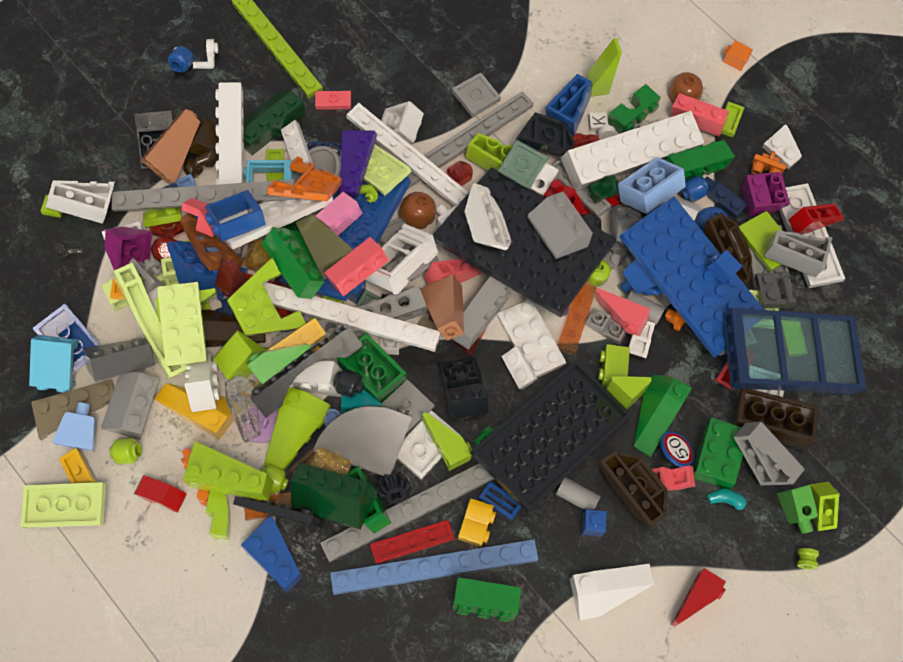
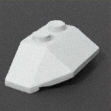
(486, 219)

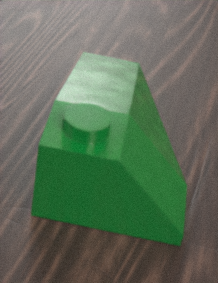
(658, 409)

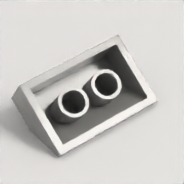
(560, 225)
(130, 404)

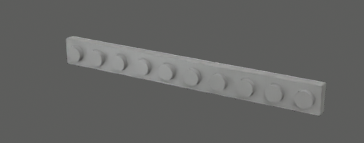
(486, 125)
(175, 196)
(408, 511)

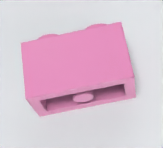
(340, 213)

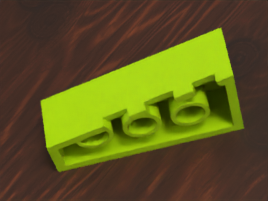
(487, 152)
(222, 474)

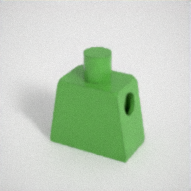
(799, 507)

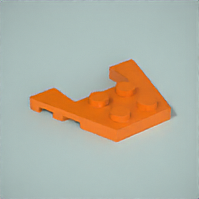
(311, 185)

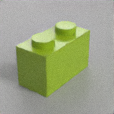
(615, 363)

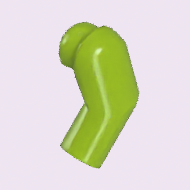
(370, 192)

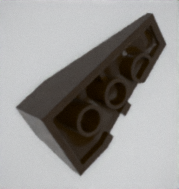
(220, 328)

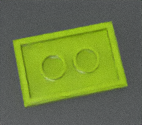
(757, 234)

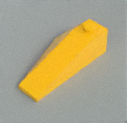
(211, 421)

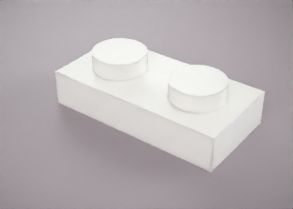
(519, 367)

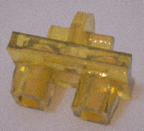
(331, 462)

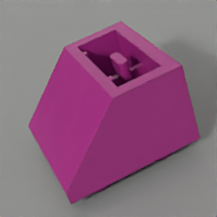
(764, 193)

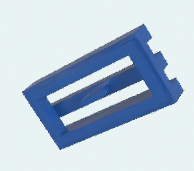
(497, 508)

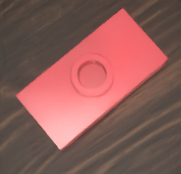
(332, 100)

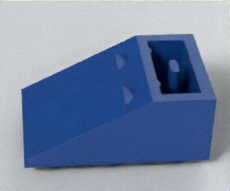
(189, 266)

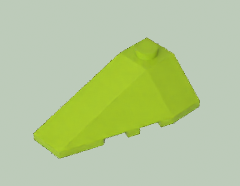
(604, 69)
(294, 425)

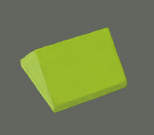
(234, 354)
(627, 389)

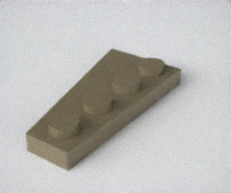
(50, 410)

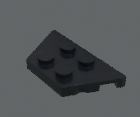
(547, 134)

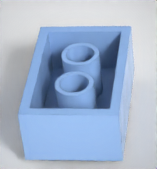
(651, 185)

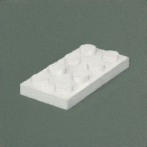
(529, 332)

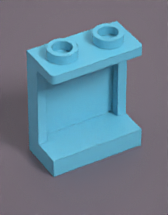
(52, 363)

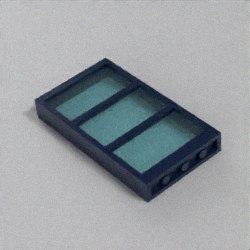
(793, 351)

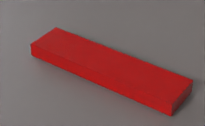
(412, 542)

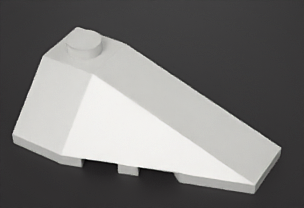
(606, 589)

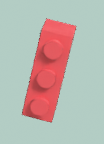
(707, 116)
(356, 266)

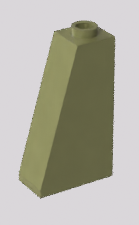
(322, 243)

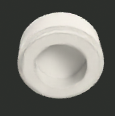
(606, 131)

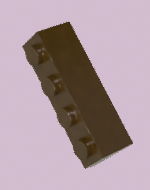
(787, 419)

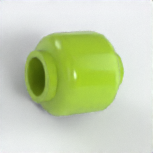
(601, 274)
(125, 451)
(278, 476)

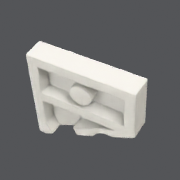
(784, 147)

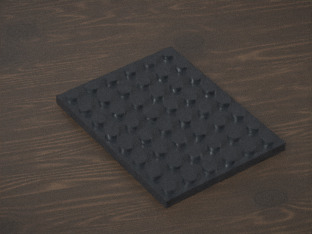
(528, 262)

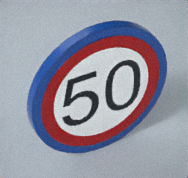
(677, 449)

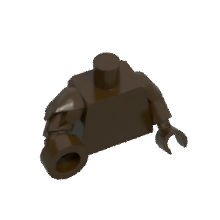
(203, 145)

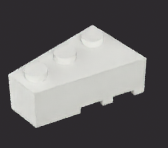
(81, 199)
(318, 378)
(201, 385)

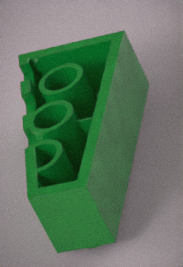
(703, 159)
(293, 261)

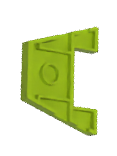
(255, 309)

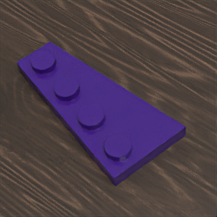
(355, 157)

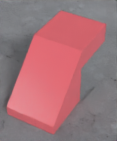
(198, 209)
(676, 478)

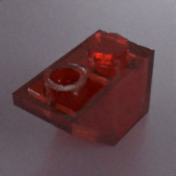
(229, 278)

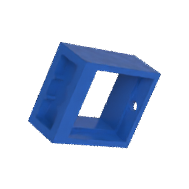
(231, 206)

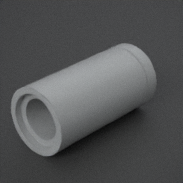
(655, 309)
(578, 494)

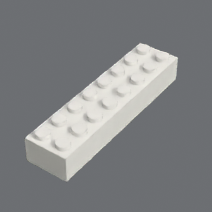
(631, 149)

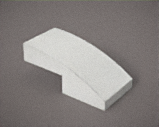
(640, 344)

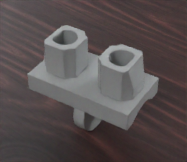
(150, 280)

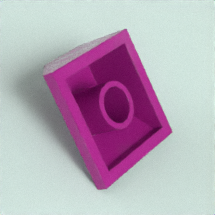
(127, 243)

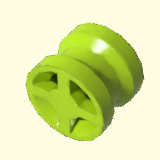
(808, 558)

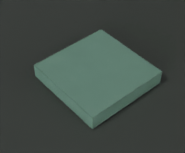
(523, 164)

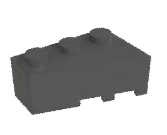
(117, 358)

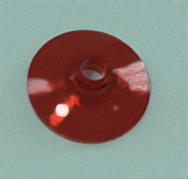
(167, 230)

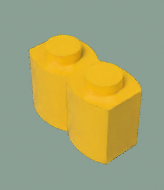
(476, 522)

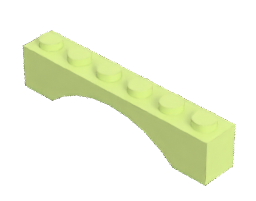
(145, 315)

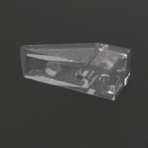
(242, 407)

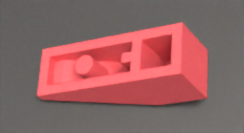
(459, 268)
(626, 313)

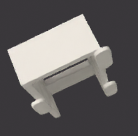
(422, 253)

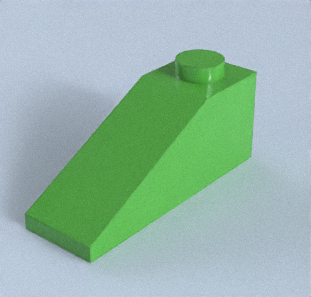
(270, 362)

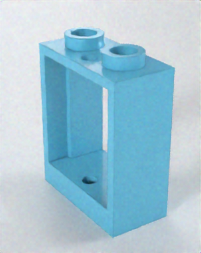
(280, 166)

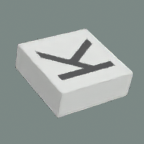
(597, 120)

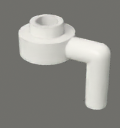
(212, 48)

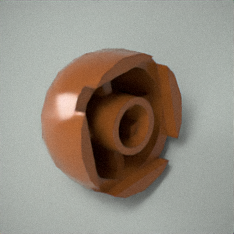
(686, 84)
(418, 210)

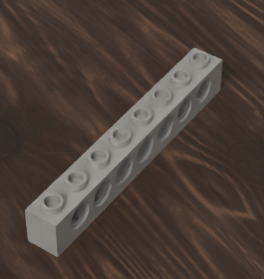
(414, 309)

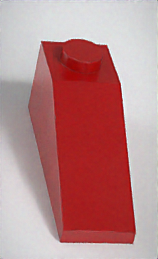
(815, 217)
(704, 590)

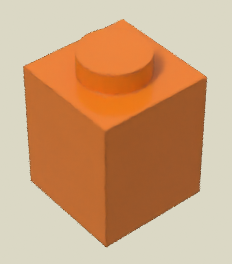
(737, 55)

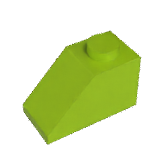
(827, 505)

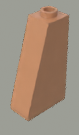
(172, 146)
(445, 305)

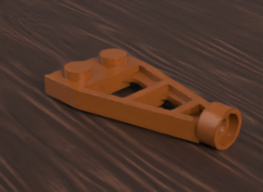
(209, 259)

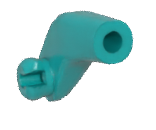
(727, 496)

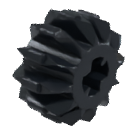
(394, 488)

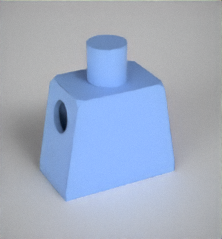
(77, 429)

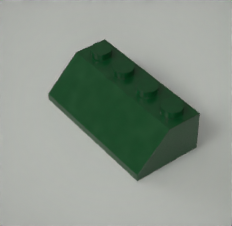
(270, 118)
(331, 495)

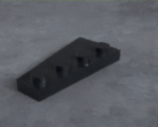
(284, 511)

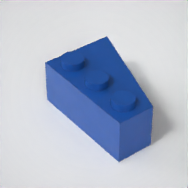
(571, 102)
(272, 554)

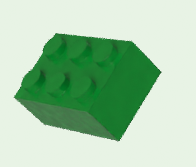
(376, 367)
(718, 455)
(486, 599)

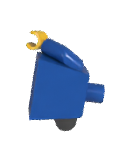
(637, 277)

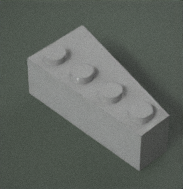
(482, 310)

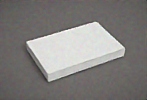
(419, 451)

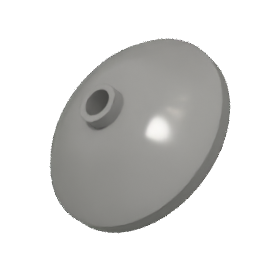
(323, 158)

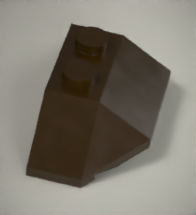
(726, 235)
(636, 486)

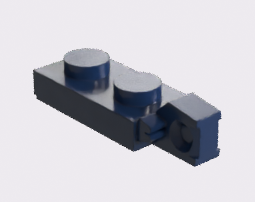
(725, 198)

